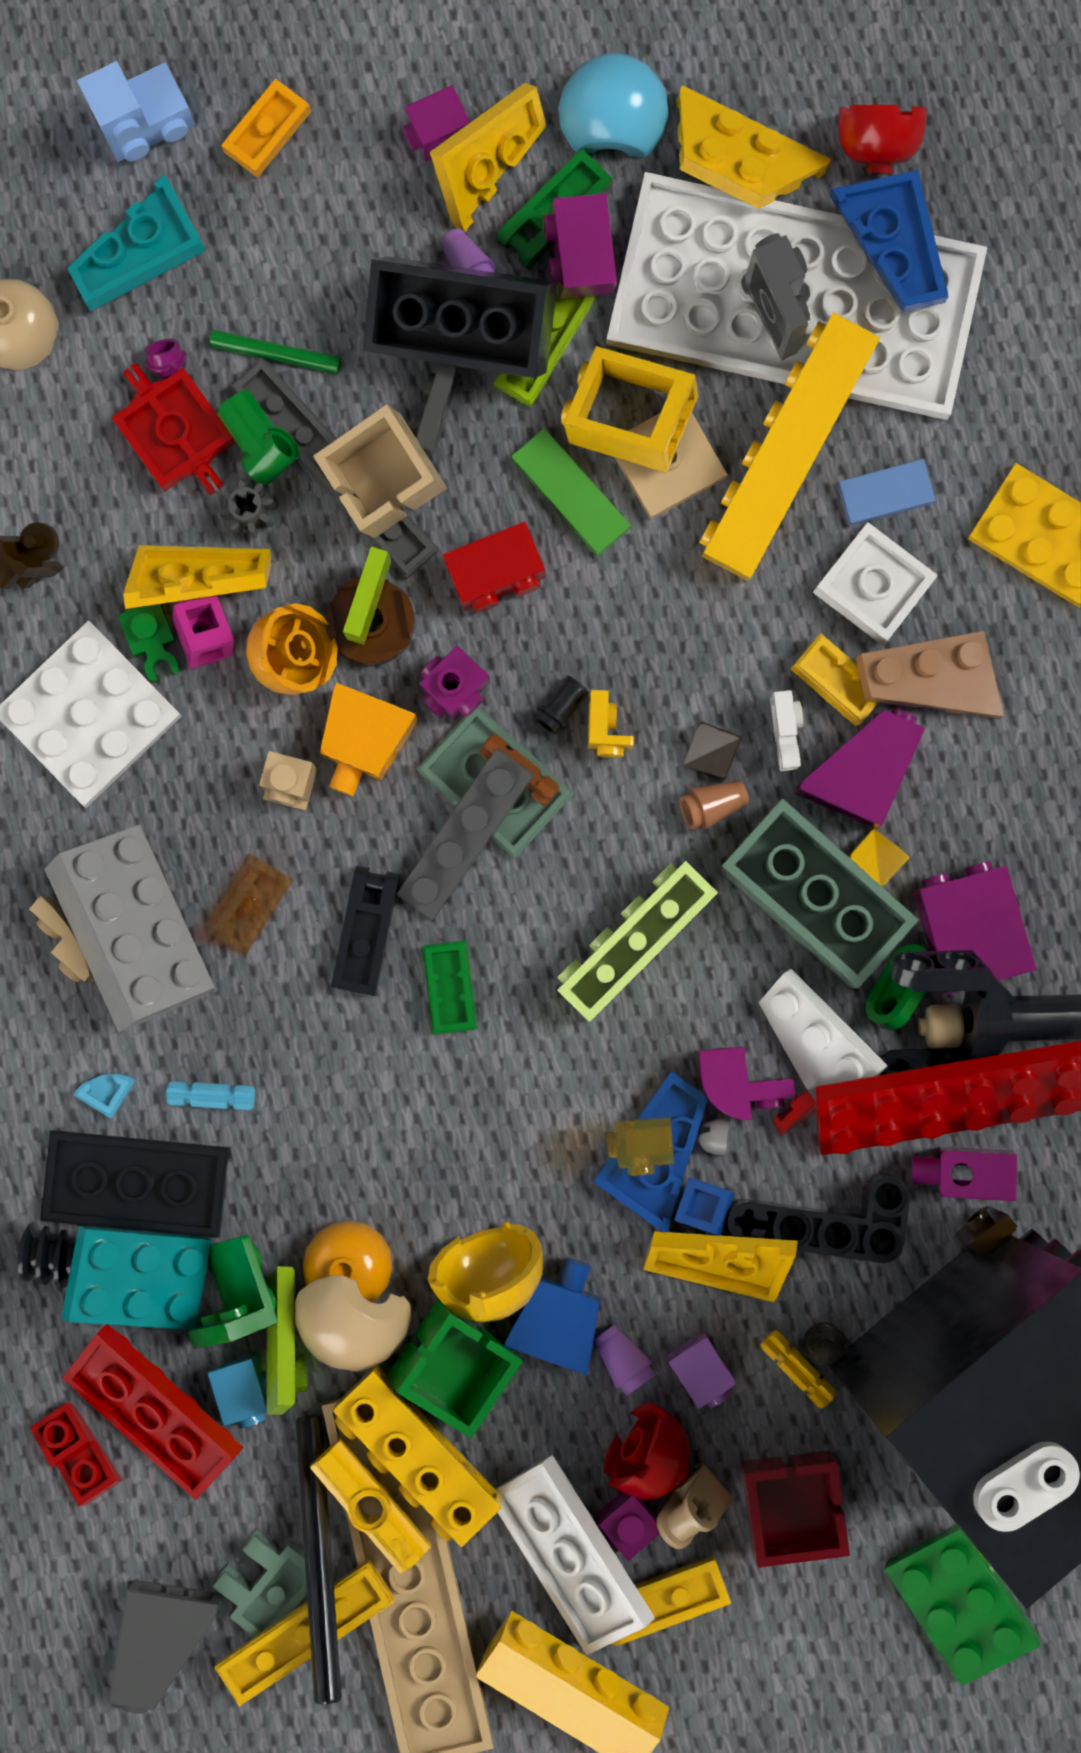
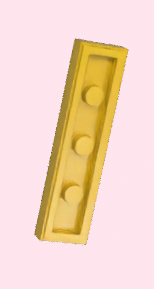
(287, 1641)

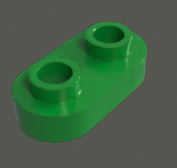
(888, 994)

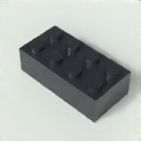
(459, 316)

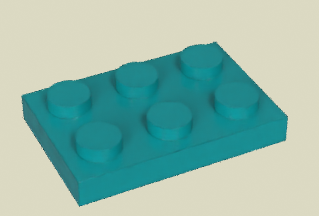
(136, 1278)

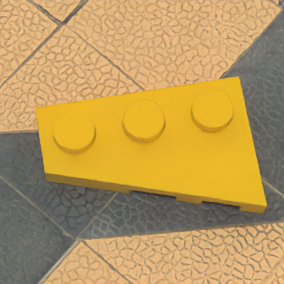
(483, 149)
(188, 573)
(724, 1262)

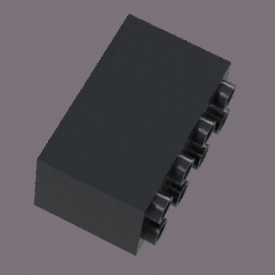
(976, 1376)

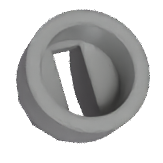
(715, 1136)

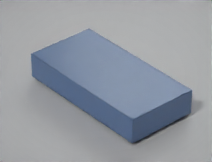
(886, 492)

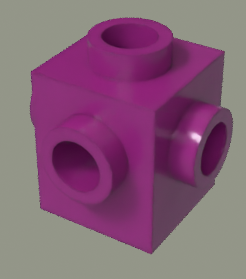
(453, 668)

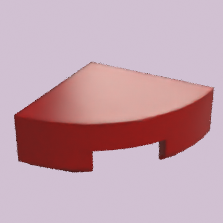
(801, 1109)

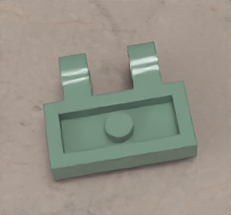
(273, 1593)

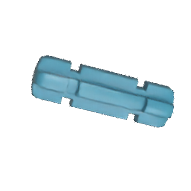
(210, 1095)

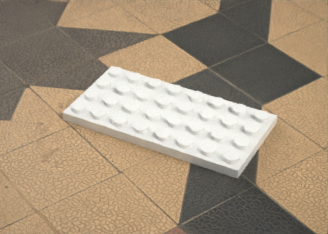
(690, 303)

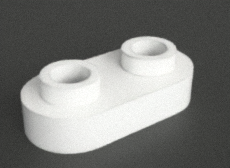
(1025, 1481)

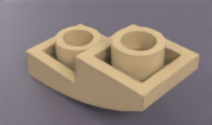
(55, 924)

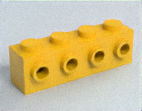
(418, 1456)
(571, 1689)

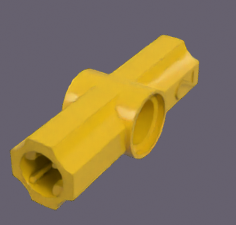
(390, 1529)

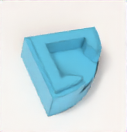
(106, 1092)

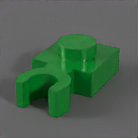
(148, 634)

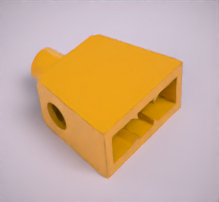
(362, 736)

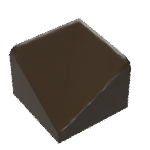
(712, 751)

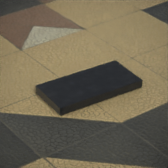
(135, 1183)

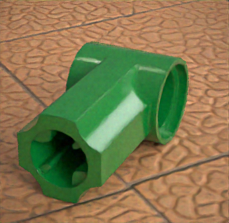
(265, 447)

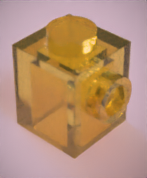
(641, 1144)

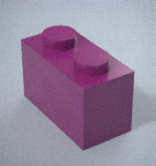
(581, 246)

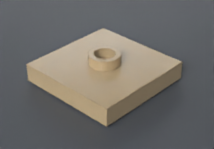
(690, 473)

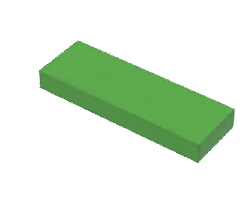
(570, 492)

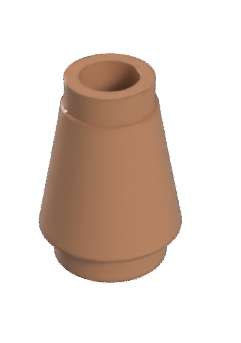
(712, 803)

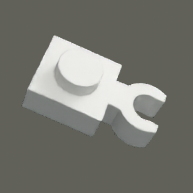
(786, 719)

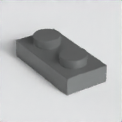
(438, 394)

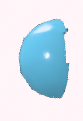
(614, 106)

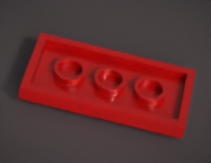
(152, 1411)

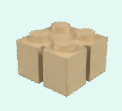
(383, 468)

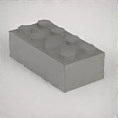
(128, 927)

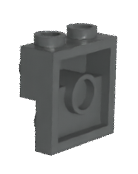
(774, 285)

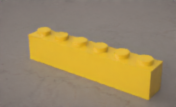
(790, 446)

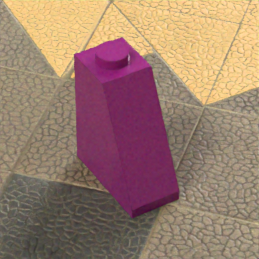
(866, 770)

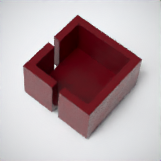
(791, 1509)

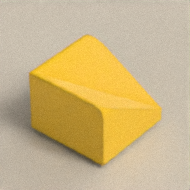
(878, 857)

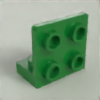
(245, 1297)

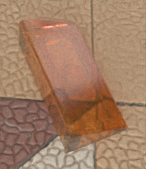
(247, 904)

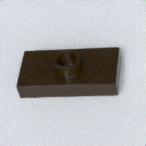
(986, 1230)

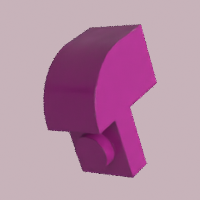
(727, 1085)

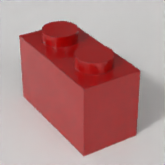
(495, 568)

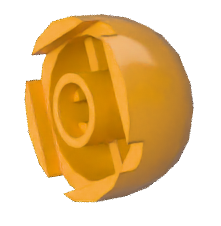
(291, 650)
(353, 1252)

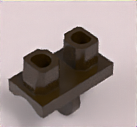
(28, 556)

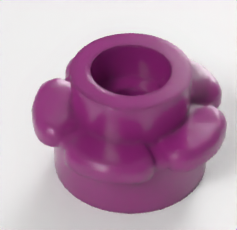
(164, 357)

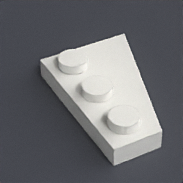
(815, 1037)

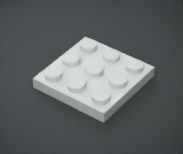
(87, 714)

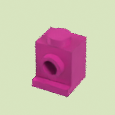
(208, 645)

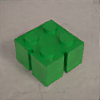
(454, 1369)

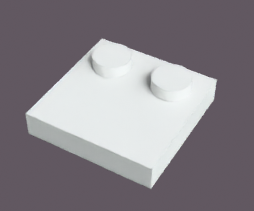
(875, 584)

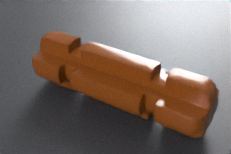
(542, 788)

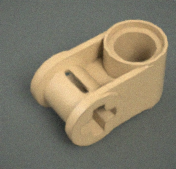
(693, 1508)

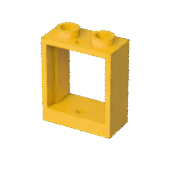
(650, 452)

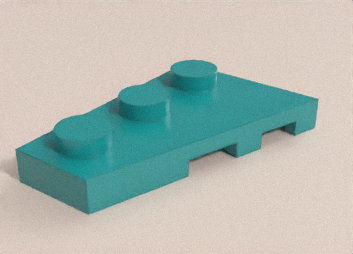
(140, 248)

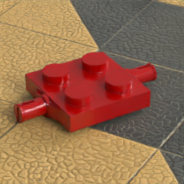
(173, 429)

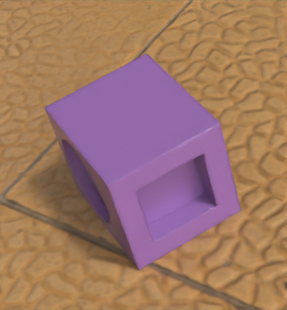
(702, 1371)

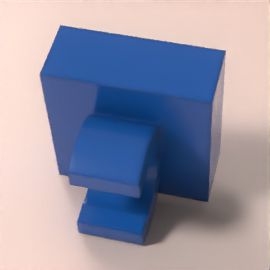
(704, 1206)

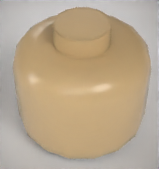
(942, 1026)

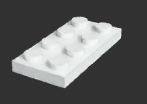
(571, 1557)

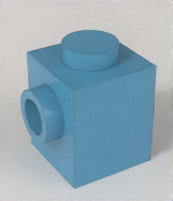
(240, 1390)

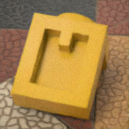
(601, 719)

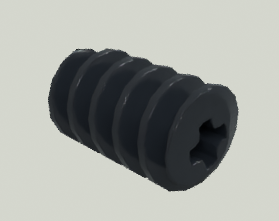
(45, 1257)

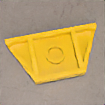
(740, 153)

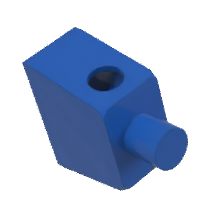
(558, 1320)

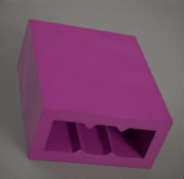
(976, 916)

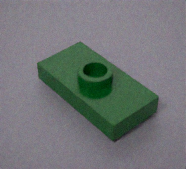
(449, 987)

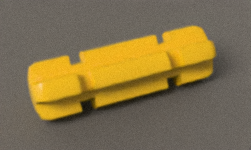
(798, 1369)

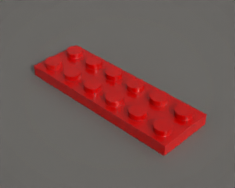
(949, 1098)

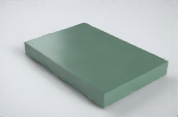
(457, 764)

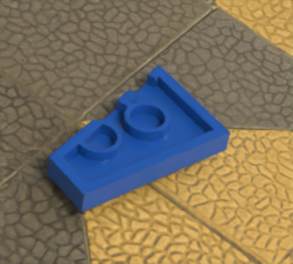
(896, 235)
(656, 1194)

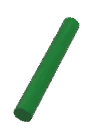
(275, 352)

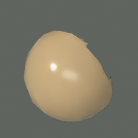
(347, 1328)

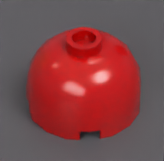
(881, 135)
(647, 1462)

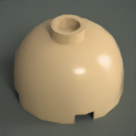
(26, 325)

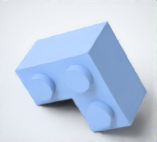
(136, 110)

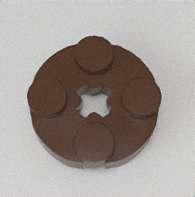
(390, 637)

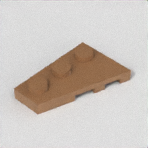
(934, 674)

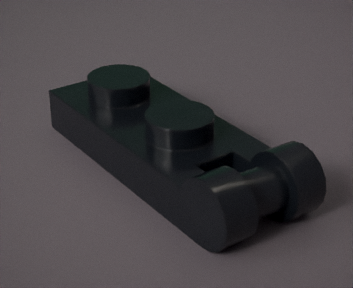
(365, 932)

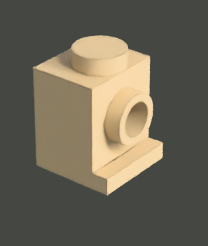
(288, 780)

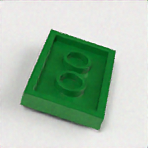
(962, 1605)

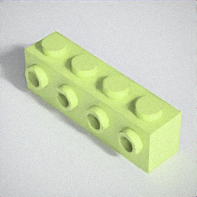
(646, 931)

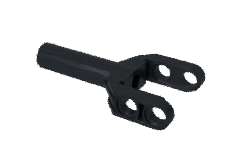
(988, 1009)

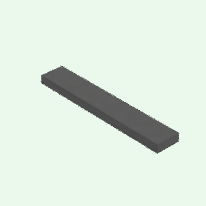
(404, 541)

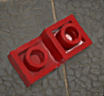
(76, 1453)

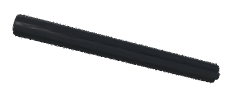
(318, 1564)

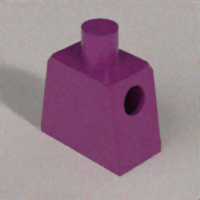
(992, 1173)

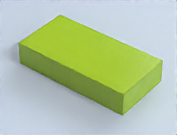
(367, 595)

